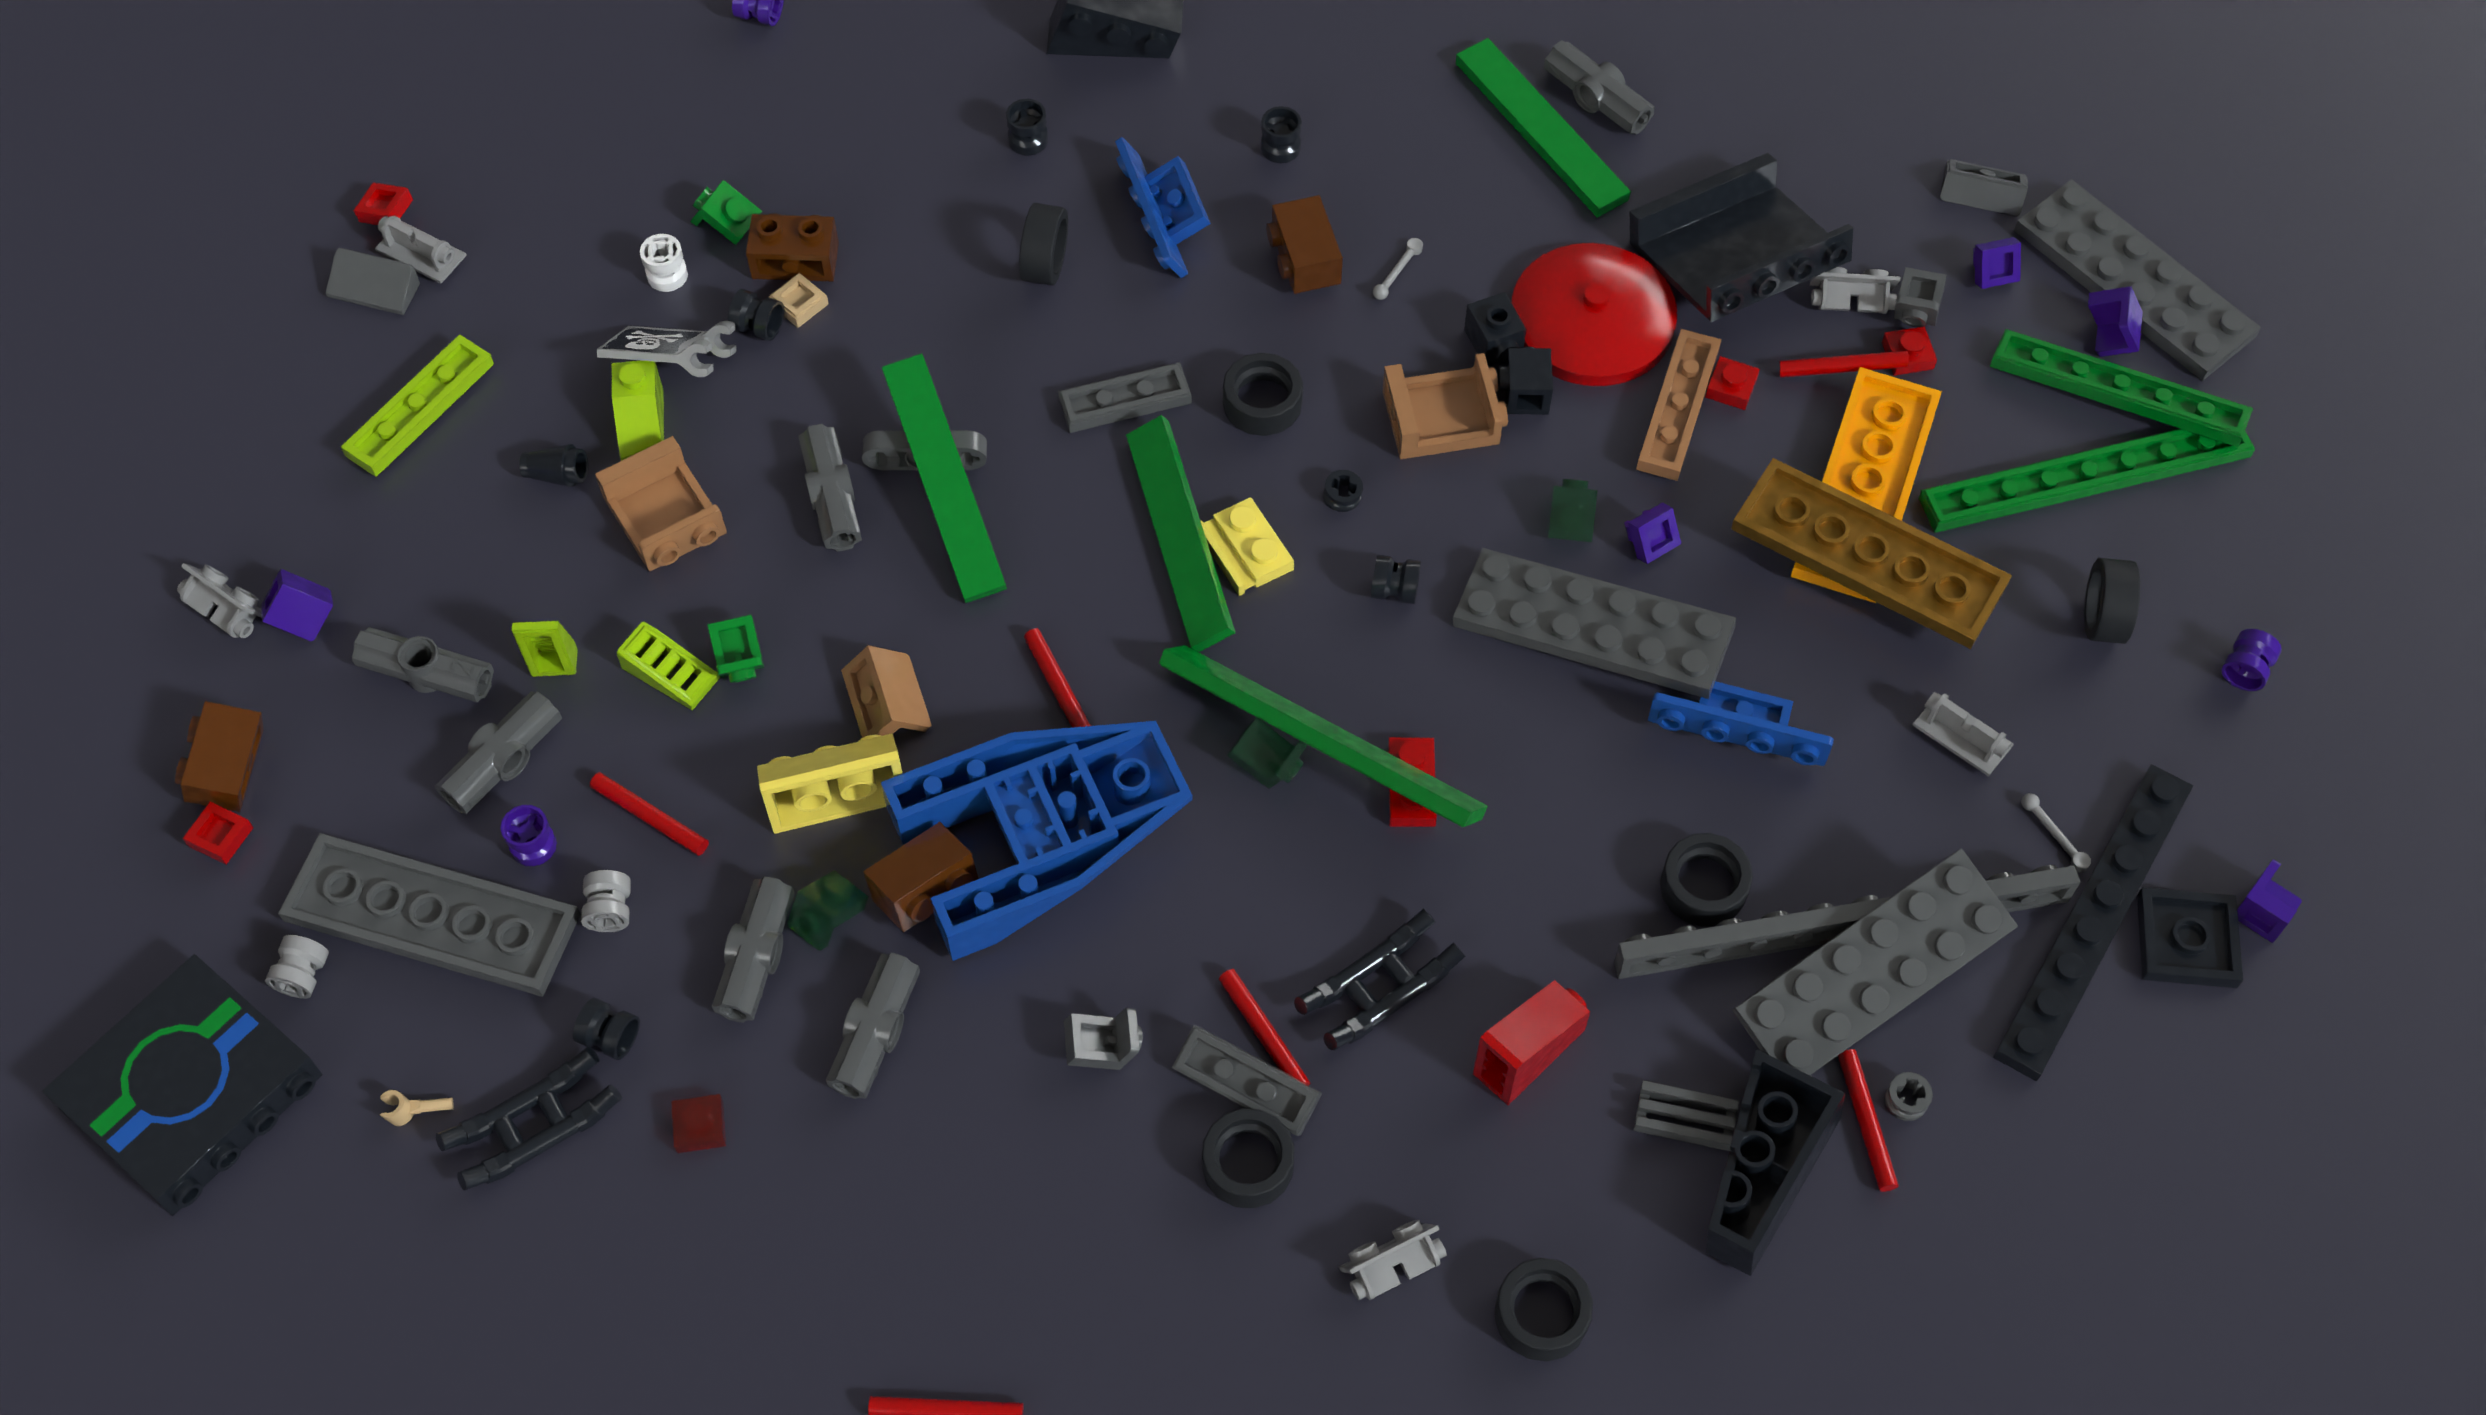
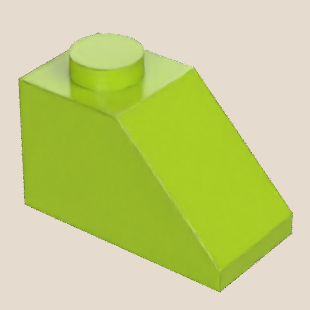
(637, 406)

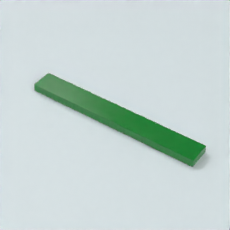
(2075, 477)
(1324, 736)

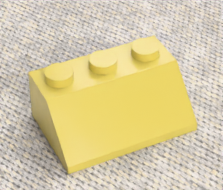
(828, 782)

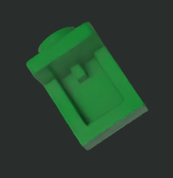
(725, 211)
(736, 648)

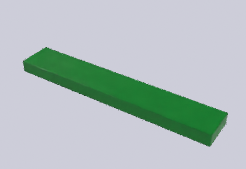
(1543, 127)
(2122, 387)
(944, 478)
(1180, 534)

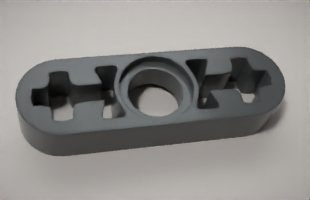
(892, 451)

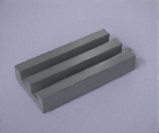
(1691, 1099)

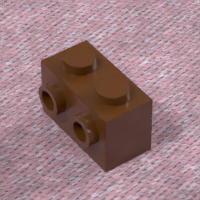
(1305, 244)
(792, 245)
(220, 756)
(916, 873)

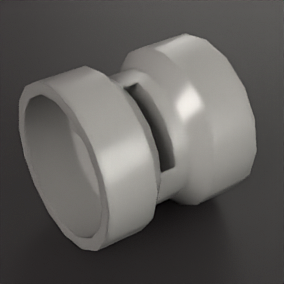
(606, 901)
(297, 966)

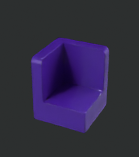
(2117, 321)
(296, 605)
(2268, 906)

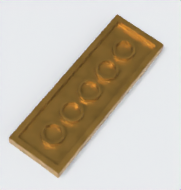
(1871, 552)

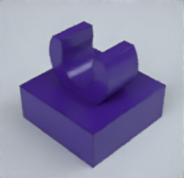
(1997, 262)
(1653, 532)

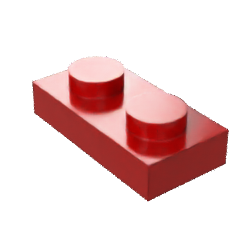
(1420, 754)

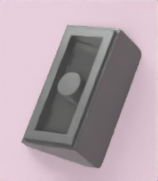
(1984, 187)
(372, 281)

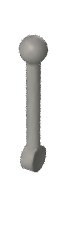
(1413, 247)
(2079, 859)

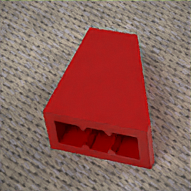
(1529, 1040)

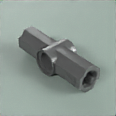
(1599, 87)
(830, 488)
(402, 656)
(498, 752)
(753, 949)
(873, 1026)

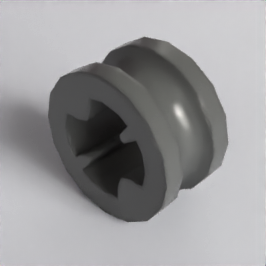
(1919, 1086)

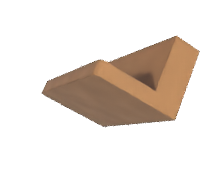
(885, 692)

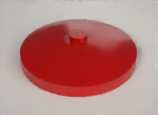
(1597, 311)

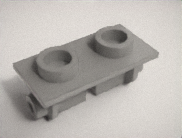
(422, 251)
(1870, 288)
(208, 588)
(1963, 733)
(1375, 1264)

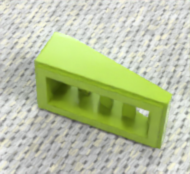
(546, 648)
(645, 648)

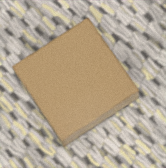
(800, 299)

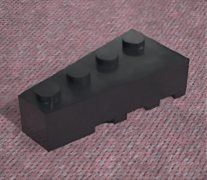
(1773, 1149)

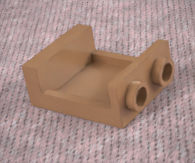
(1444, 409)
(660, 504)

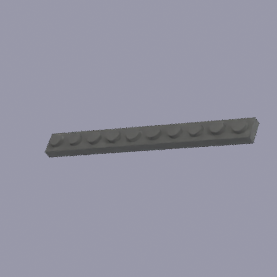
(1813, 927)

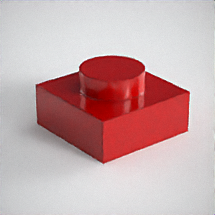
(382, 201)
(1918, 345)
(1732, 383)
(218, 833)

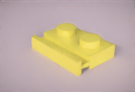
(1246, 546)

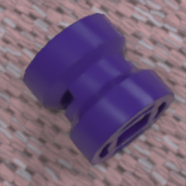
(766, 11)
(2254, 653)
(528, 835)

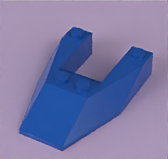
(1064, 805)

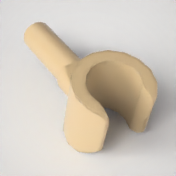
(407, 1108)

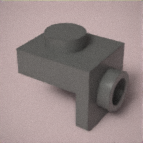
(1919, 297)
(1102, 1040)

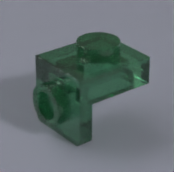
(1572, 511)
(1267, 754)
(823, 907)

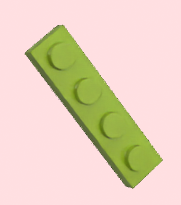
(417, 405)

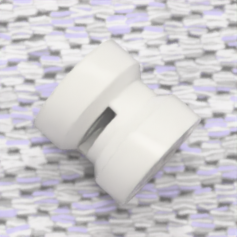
(663, 262)

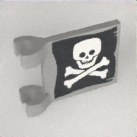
(670, 346)

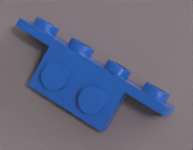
(1168, 201)
(1742, 719)

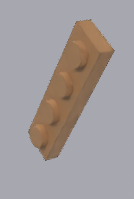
(1678, 405)

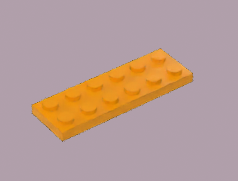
(1878, 449)

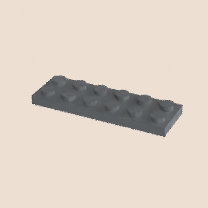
(2109, 253)
(1595, 622)
(430, 914)
(1876, 966)

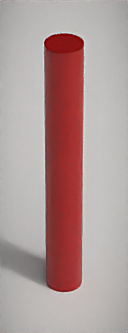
(1843, 364)
(1055, 678)
(649, 813)
(1261, 1025)
(1868, 1120)
(921, 1406)

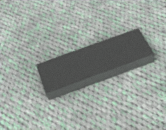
(1124, 397)
(1246, 1079)

